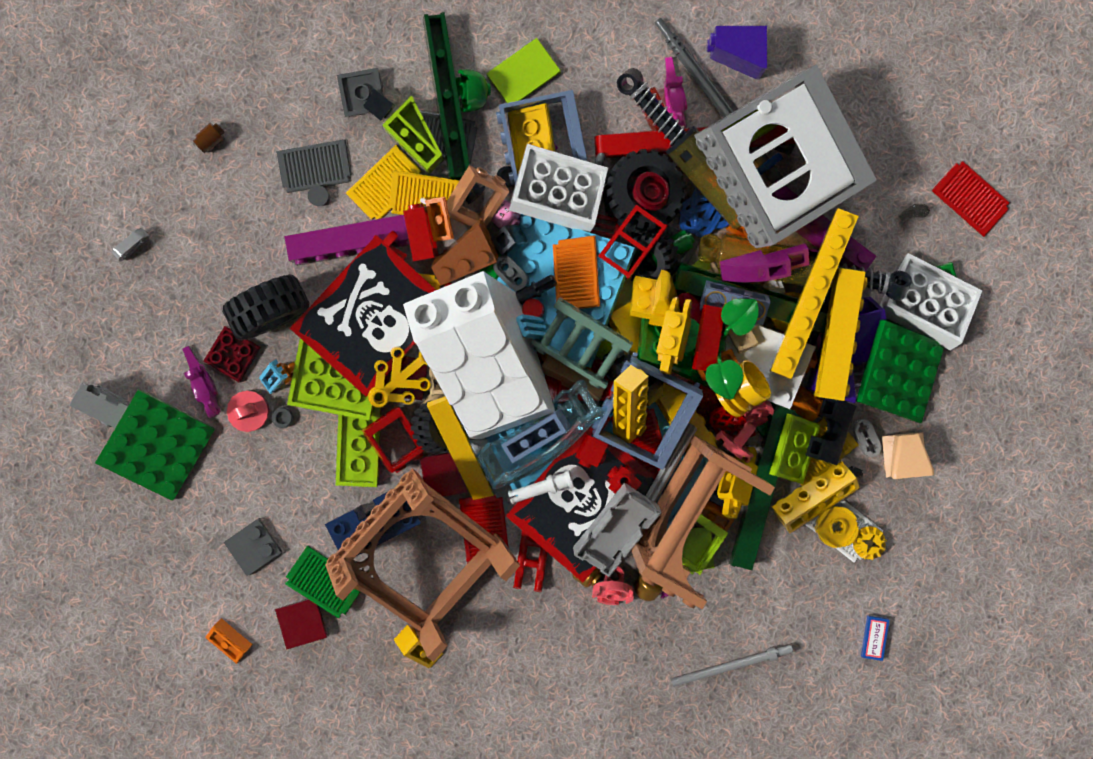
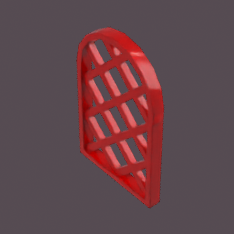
(721, 410)

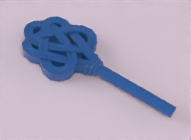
(697, 223)

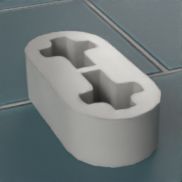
(130, 244)
(862, 440)

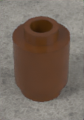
(209, 137)

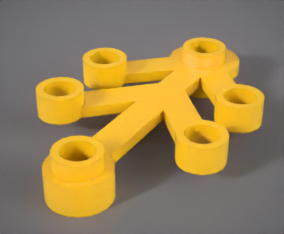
(398, 379)

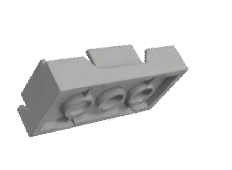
(616, 529)

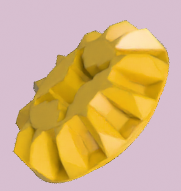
(867, 533)

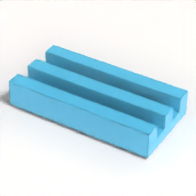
(531, 323)
(277, 374)

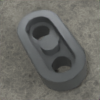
(512, 274)

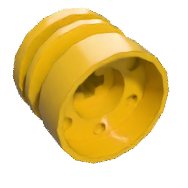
(752, 391)

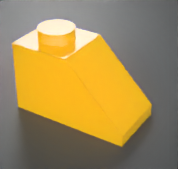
(411, 647)

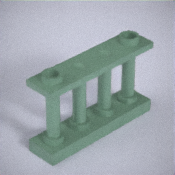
(600, 333)

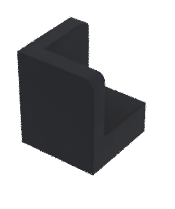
(378, 105)
(508, 238)

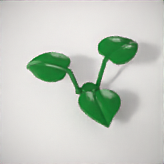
(727, 376)

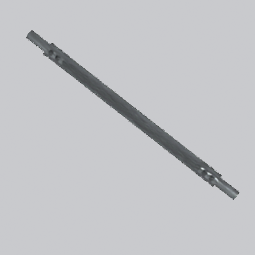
(708, 88)

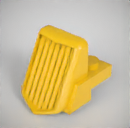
(652, 297)

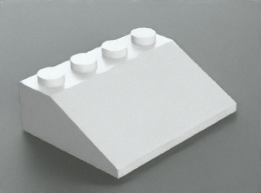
(558, 189)
(935, 303)
(782, 389)

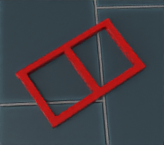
(620, 232)

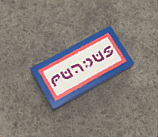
(875, 638)

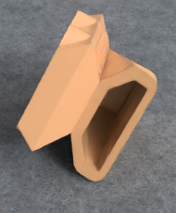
(906, 456)

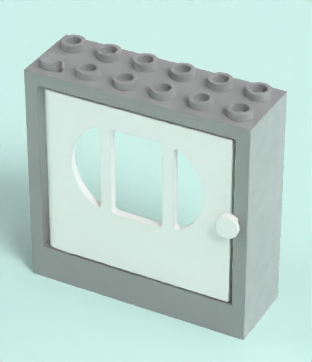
(824, 139)

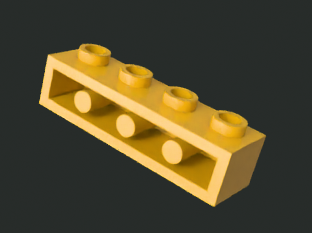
(630, 404)
(815, 497)

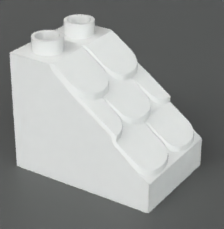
(480, 354)

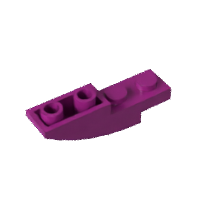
(760, 267)

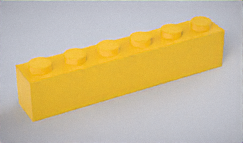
(840, 334)

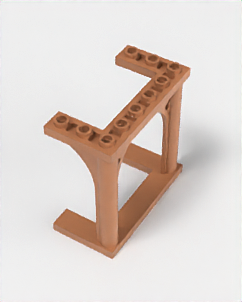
(661, 549)
(347, 575)

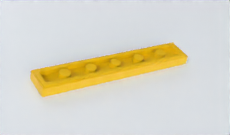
(460, 448)

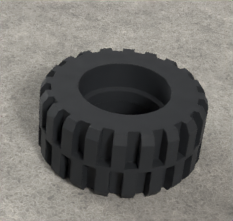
(639, 163)
(265, 307)

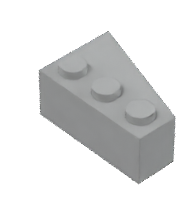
(99, 404)

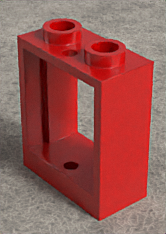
(420, 233)
(382, 422)

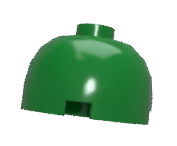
(472, 90)

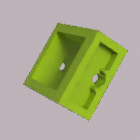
(712, 548)

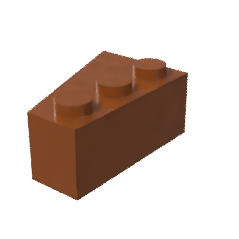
(466, 255)

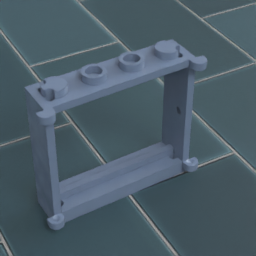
(571, 118)
(675, 429)

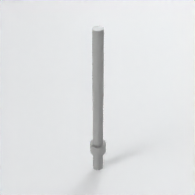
(771, 654)

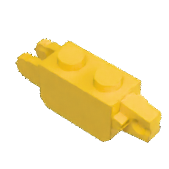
(674, 335)
(735, 490)

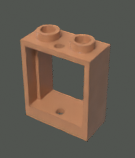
(464, 187)

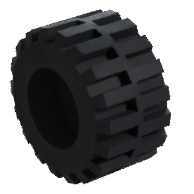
(664, 252)
(426, 432)

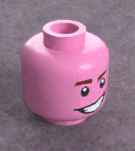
(505, 217)

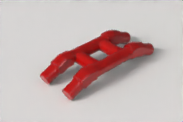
(540, 564)

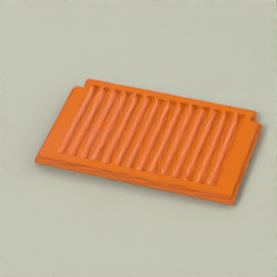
(577, 271)

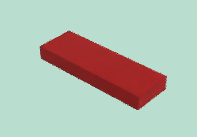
(708, 338)

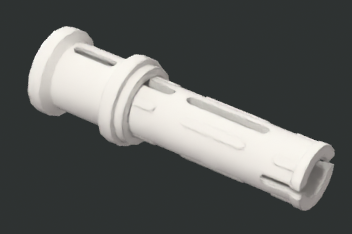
(551, 485)

